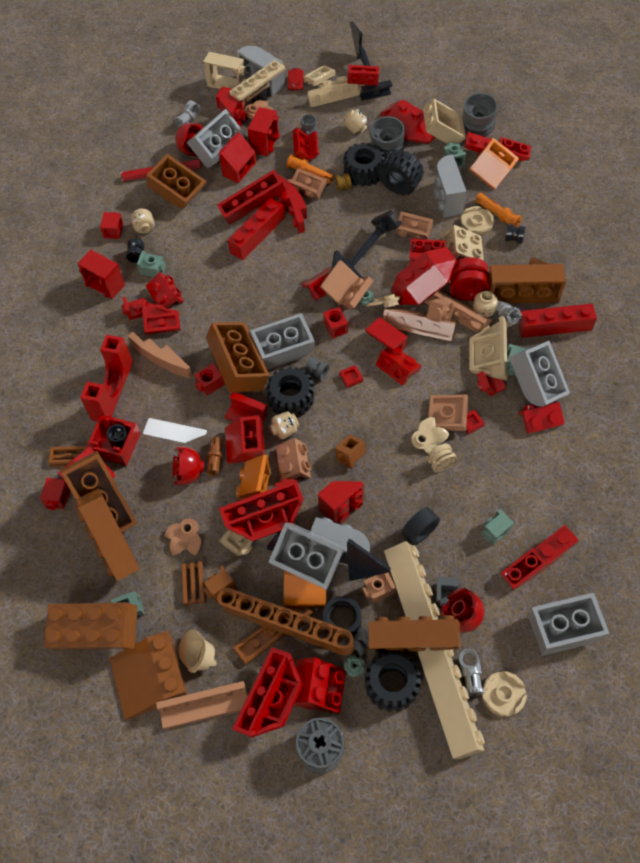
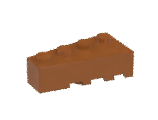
(414, 634)

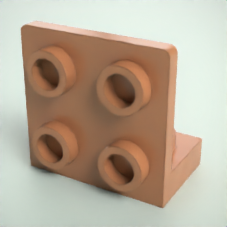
(345, 286)

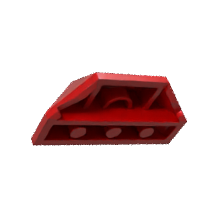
(412, 120)
(424, 277)
(263, 512)
(270, 696)

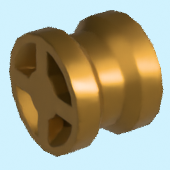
(343, 182)

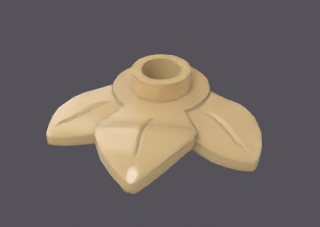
(388, 301)
(432, 435)

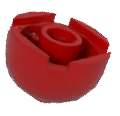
(184, 134)
(186, 466)
(465, 608)

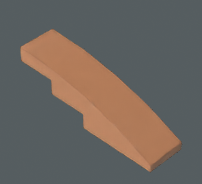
(162, 357)

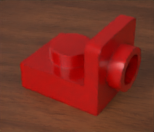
(132, 309)

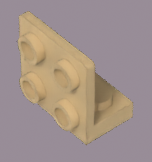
(463, 243)

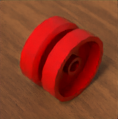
(469, 278)

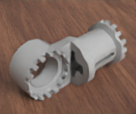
(188, 113)
(511, 313)
(471, 672)

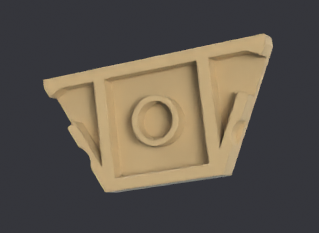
(489, 351)

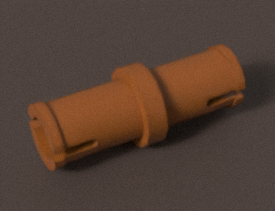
(214, 456)

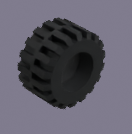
(363, 163)
(400, 172)
(288, 379)
(396, 663)

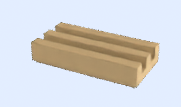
(319, 75)

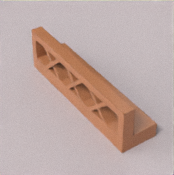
(463, 313)
(416, 322)
(201, 707)

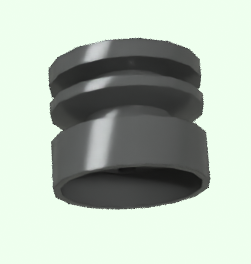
(480, 114)
(387, 134)
(325, 758)

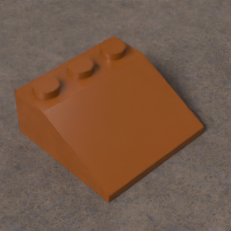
(147, 675)

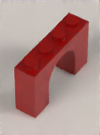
(103, 398)

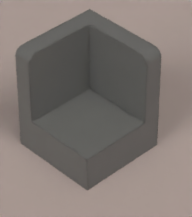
(444, 587)

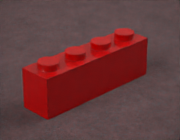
(251, 197)
(256, 229)
(557, 320)

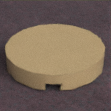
(477, 220)
(502, 700)

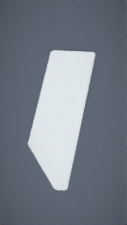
(172, 431)

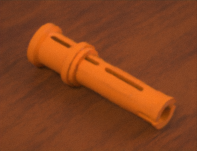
(295, 163)
(504, 214)

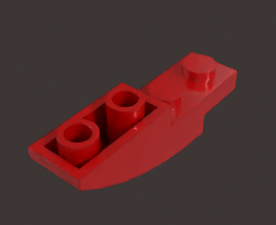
(477, 143)
(294, 204)
(539, 558)

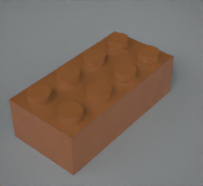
(527, 283)
(237, 357)
(92, 474)
(108, 536)
(91, 626)

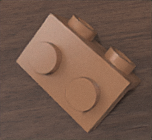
(308, 183)
(414, 226)
(293, 459)

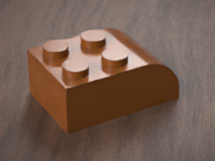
(174, 182)

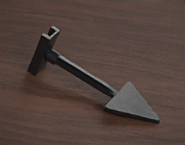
(368, 91)
(382, 224)
(359, 561)

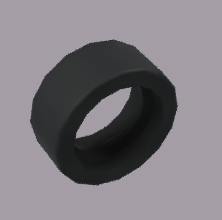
(420, 526)
(347, 602)

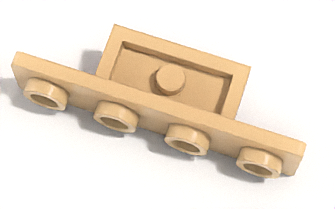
(257, 82)
(333, 91)

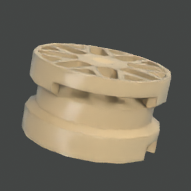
(441, 458)

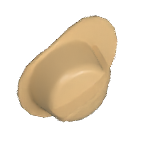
(196, 652)

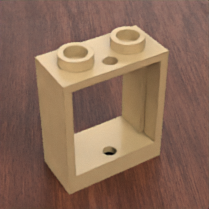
(216, 60)
(454, 128)

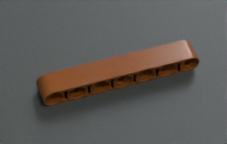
(292, 628)

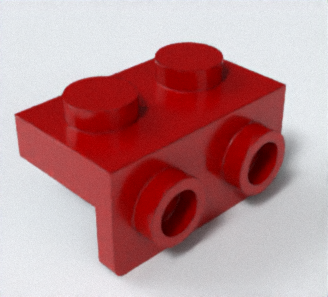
(363, 75)
(305, 145)
(164, 291)
(397, 365)
(541, 417)

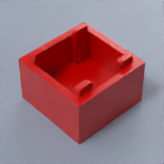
(264, 131)
(101, 274)
(100, 442)

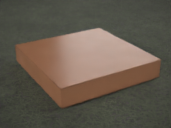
(449, 411)

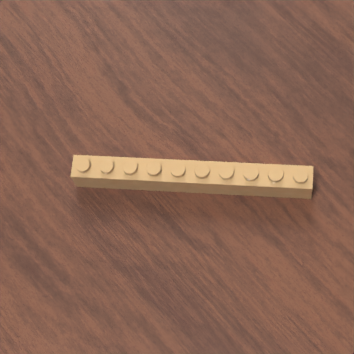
(438, 666)

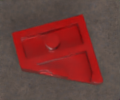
(159, 319)

